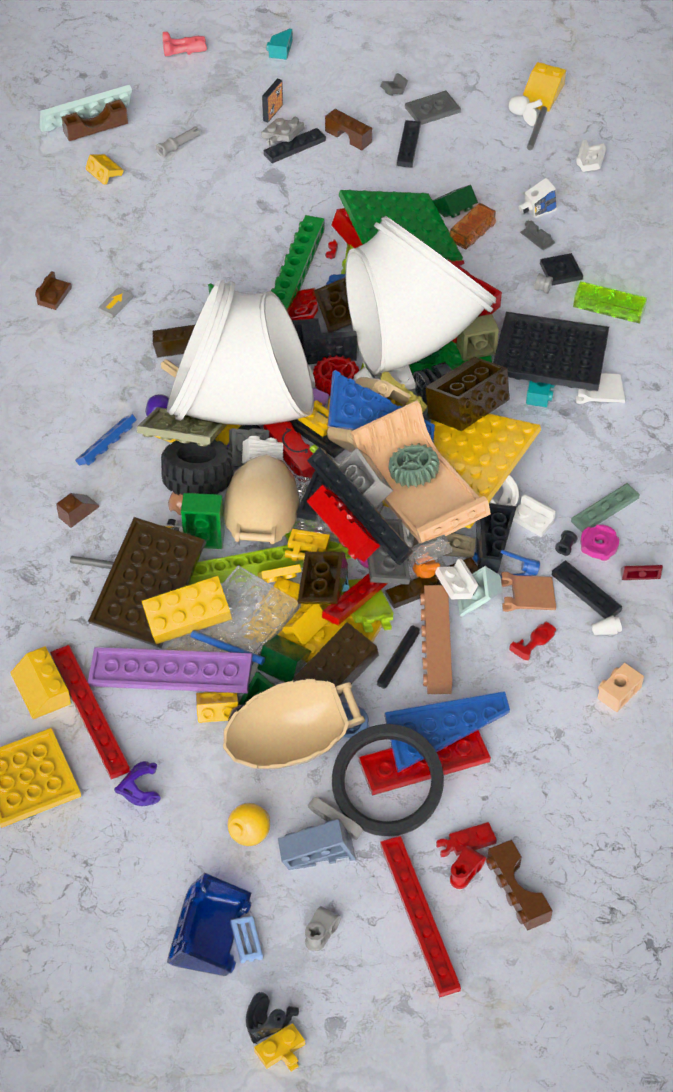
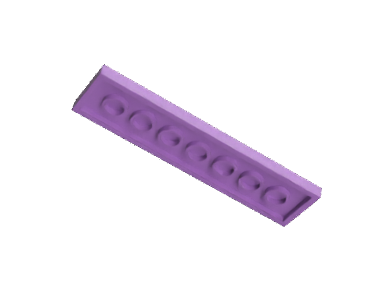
(170, 670)

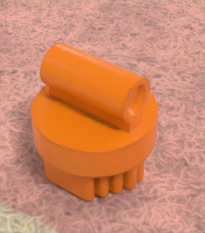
(426, 569)

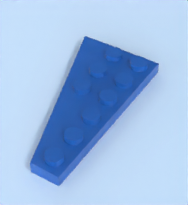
(356, 406)

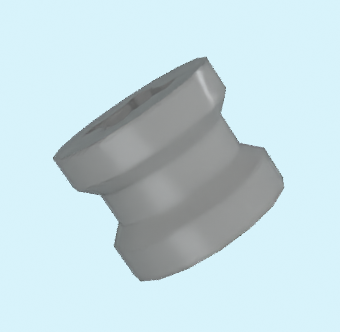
(543, 283)

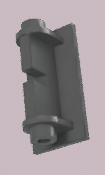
(538, 237)

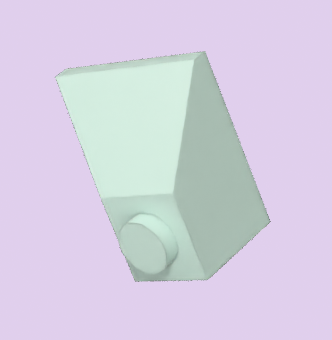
(488, 587)

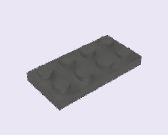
(383, 568)

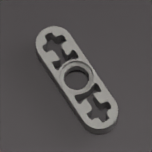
(329, 813)

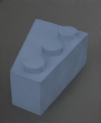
(316, 844)

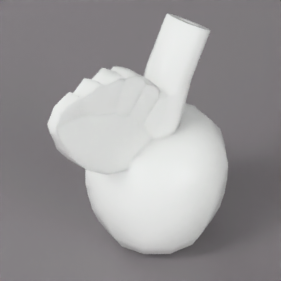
(521, 106)

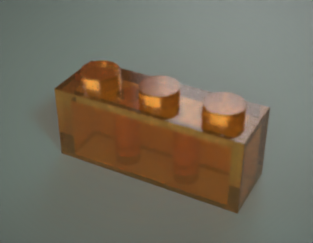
(473, 225)

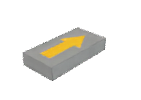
(115, 303)

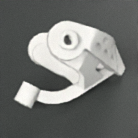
(510, 491)

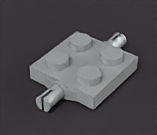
(282, 130)

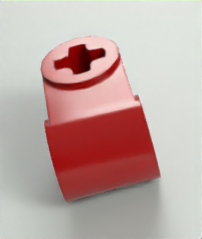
(466, 867)

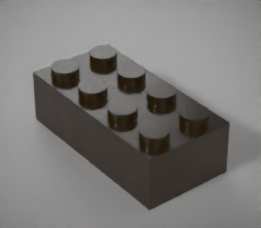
(341, 658)

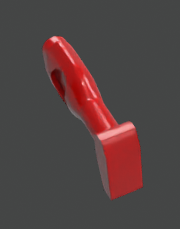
(540, 636)

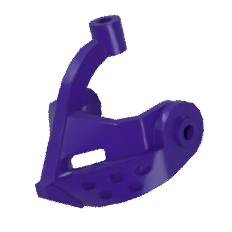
(127, 784)

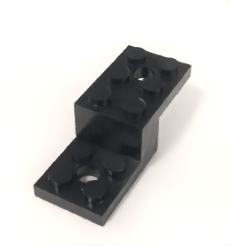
(321, 345)

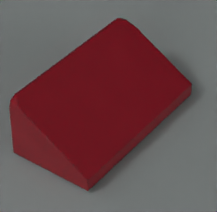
(642, 572)

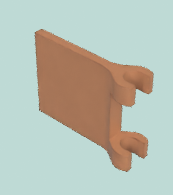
(528, 592)

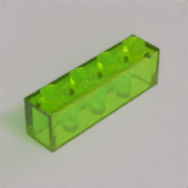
(610, 302)

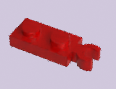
(474, 837)

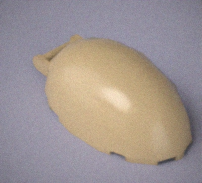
(261, 501)
(290, 724)

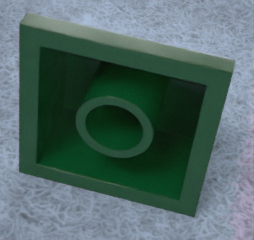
(456, 201)

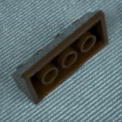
(171, 340)

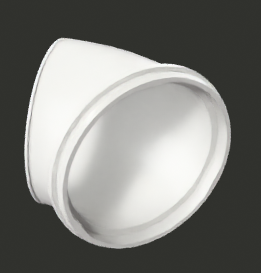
(407, 299)
(242, 363)

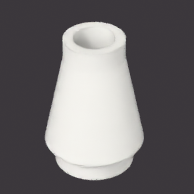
(607, 626)

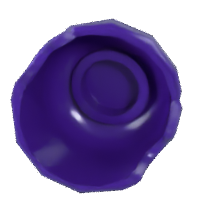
(156, 401)

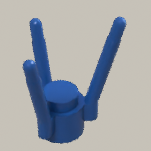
(528, 565)

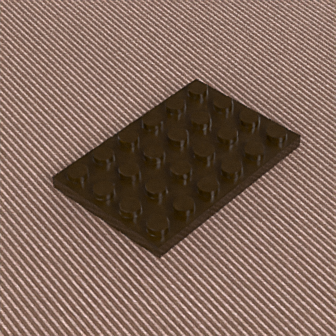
(146, 566)

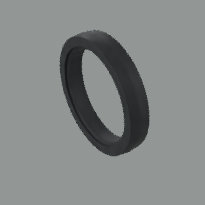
(385, 732)

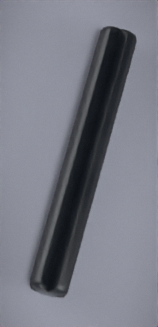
(398, 657)

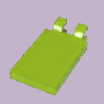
(373, 610)

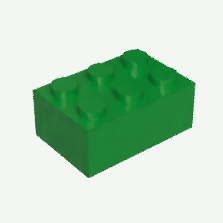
(204, 518)

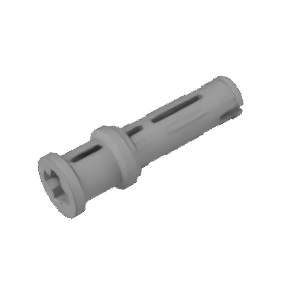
(172, 143)

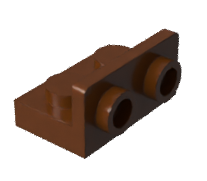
(52, 291)

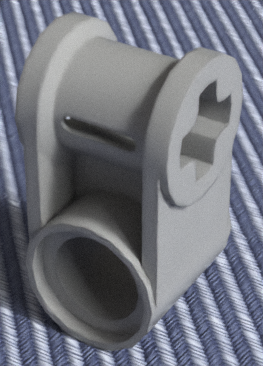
(321, 928)

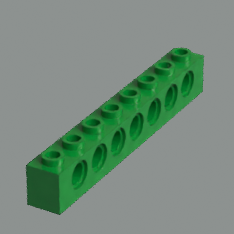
(299, 259)

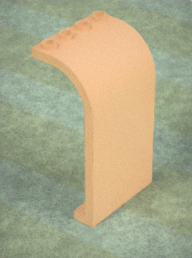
(429, 509)

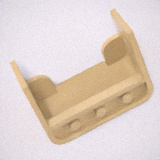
(343, 436)

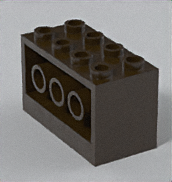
(467, 393)

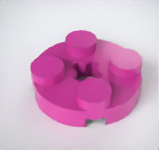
(600, 551)

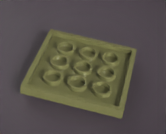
(187, 430)

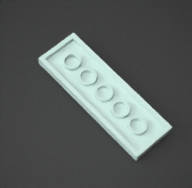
(84, 107)

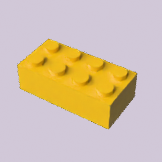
(186, 610)

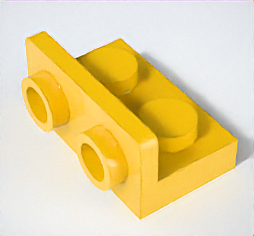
(102, 167)
(215, 706)

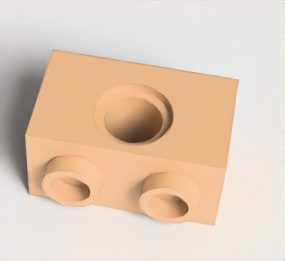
(616, 696)

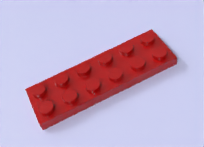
(382, 774)

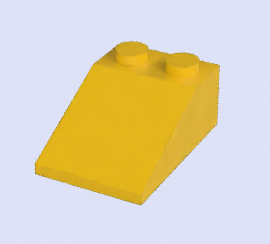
(545, 84)

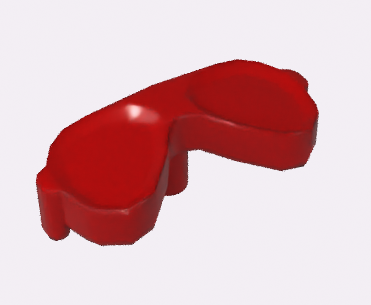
(333, 246)

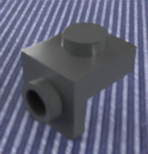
(396, 86)

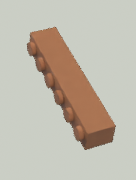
(437, 640)

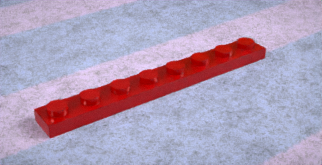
(90, 712)
(420, 917)

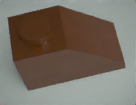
(75, 508)

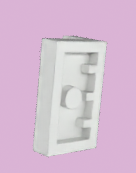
(534, 515)
(457, 580)

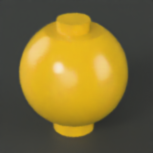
(248, 824)

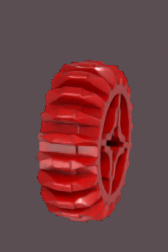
(323, 371)

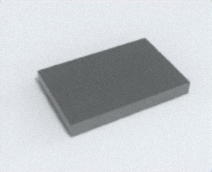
(432, 107)

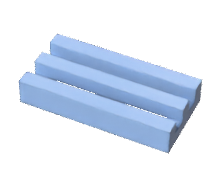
(249, 956)

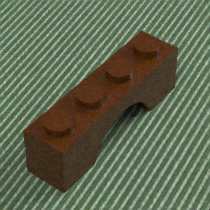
(112, 116)
(530, 907)

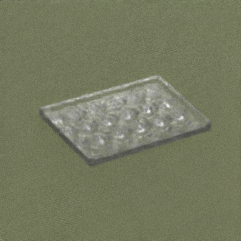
(256, 612)

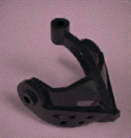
(257, 1014)

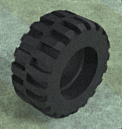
(196, 467)

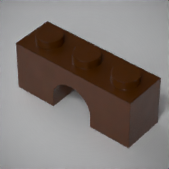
(358, 132)

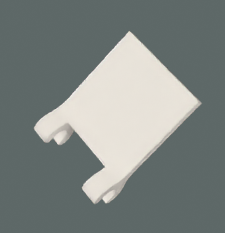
(609, 390)

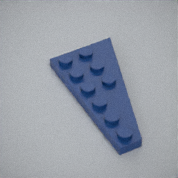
(444, 723)

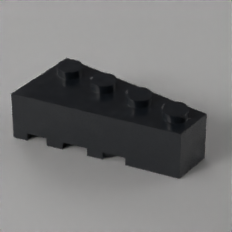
(492, 535)

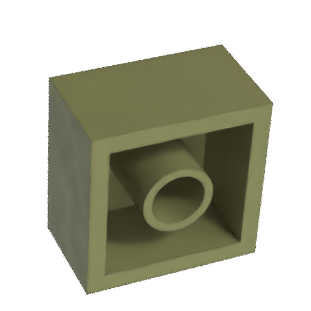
(479, 338)

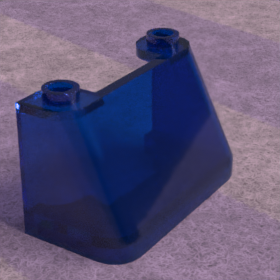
(204, 926)

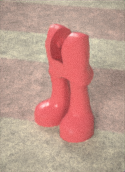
(186, 44)

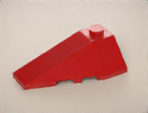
(304, 305)

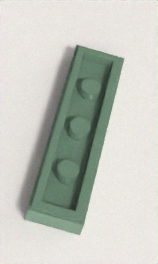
(605, 507)

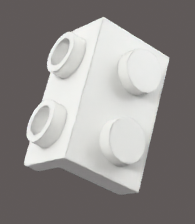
(590, 156)

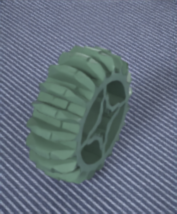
(414, 465)

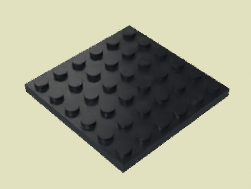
(552, 350)

